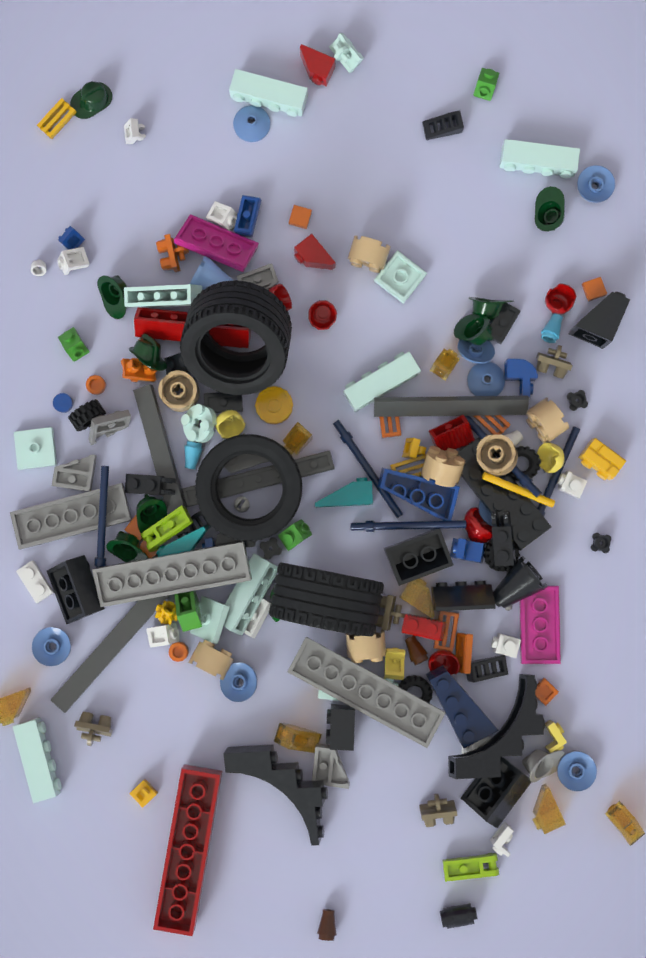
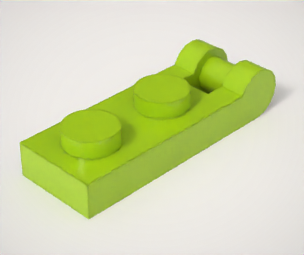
(166, 528)
(470, 867)

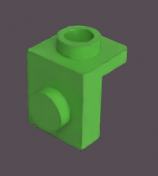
(486, 84)
(73, 344)
(295, 534)

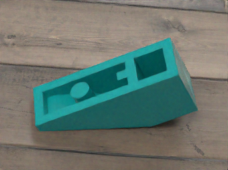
(353, 494)
(184, 543)

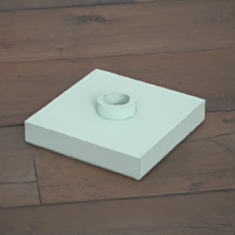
(400, 277)
(35, 448)
(213, 619)

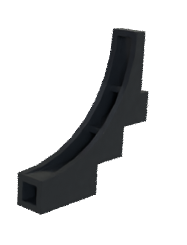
(523, 720)
(262, 763)

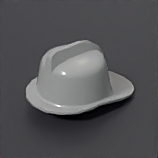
(541, 764)

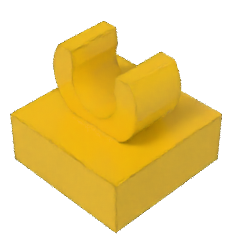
(412, 448)
(143, 793)

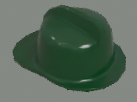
(91, 99)
(549, 209)
(112, 295)
(487, 307)
(474, 329)
(149, 352)
(149, 512)
(126, 547)

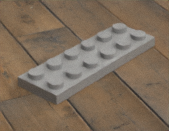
(68, 517)

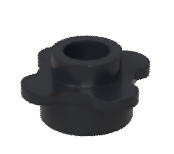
(572, 399)
(606, 543)
(269, 553)

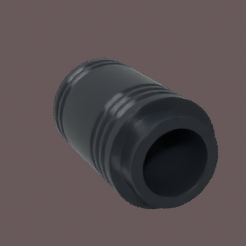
(458, 916)

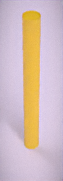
(517, 489)

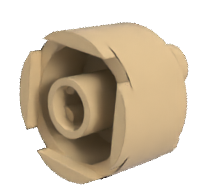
(368, 253)
(172, 383)
(547, 420)
(499, 444)
(443, 466)
(366, 647)
(211, 660)

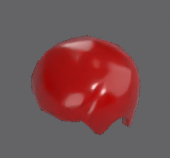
(282, 294)
(560, 299)
(322, 315)
(445, 658)

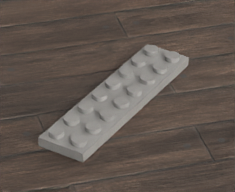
(172, 574)
(366, 692)

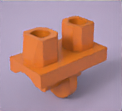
(168, 245)
(136, 370)

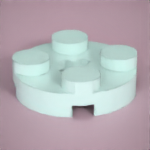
(191, 419)

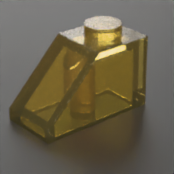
(445, 363)
(297, 439)
(418, 596)
(12, 706)
(296, 738)
(547, 812)
(625, 823)

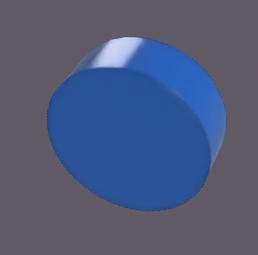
(62, 403)

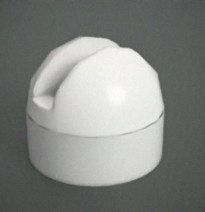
(35, 267)
(244, 507)

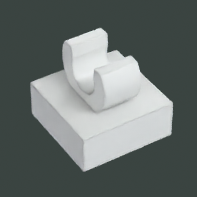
(131, 131)

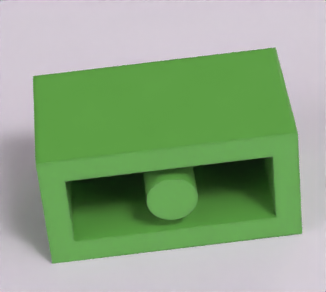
(188, 610)

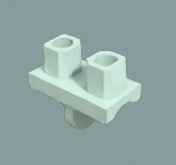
(346, 53)

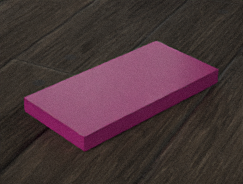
(216, 243)
(540, 627)

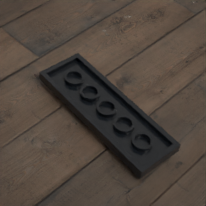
(525, 517)

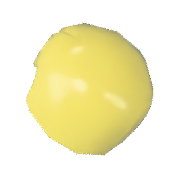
(229, 424)
(551, 457)

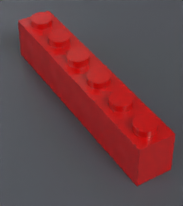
(170, 324)

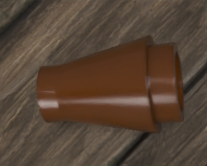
(416, 651)
(327, 926)

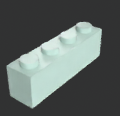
(268, 93)
(539, 158)
(161, 295)
(381, 381)
(249, 594)
(37, 759)

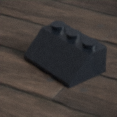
(418, 556)
(75, 589)
(462, 596)
(497, 795)

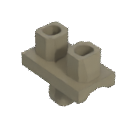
(561, 365)
(385, 620)
(85, 724)
(438, 809)

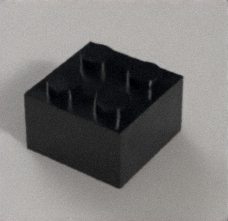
(341, 730)

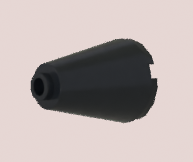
(518, 584)

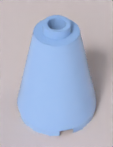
(209, 274)

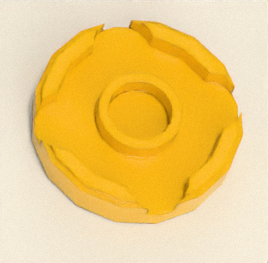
(274, 405)

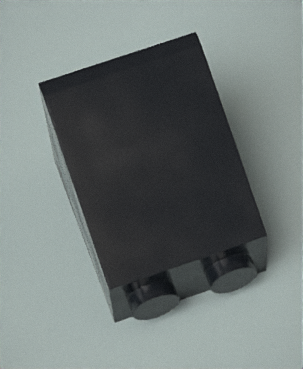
(603, 321)

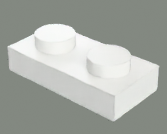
(35, 581)
(258, 619)

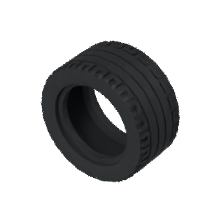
(241, 305)
(216, 512)
(326, 600)

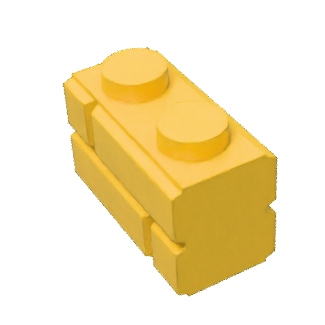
(602, 459)

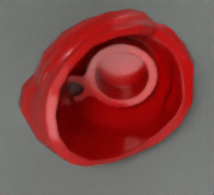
(476, 527)

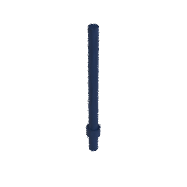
(346, 437)
(555, 476)
(525, 480)
(371, 526)
(100, 561)

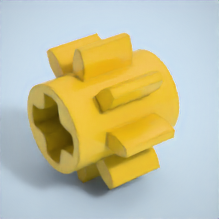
(166, 612)

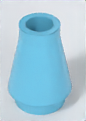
(552, 329)
(192, 454)

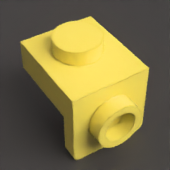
(394, 664)
(556, 732)

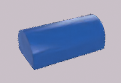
(247, 216)

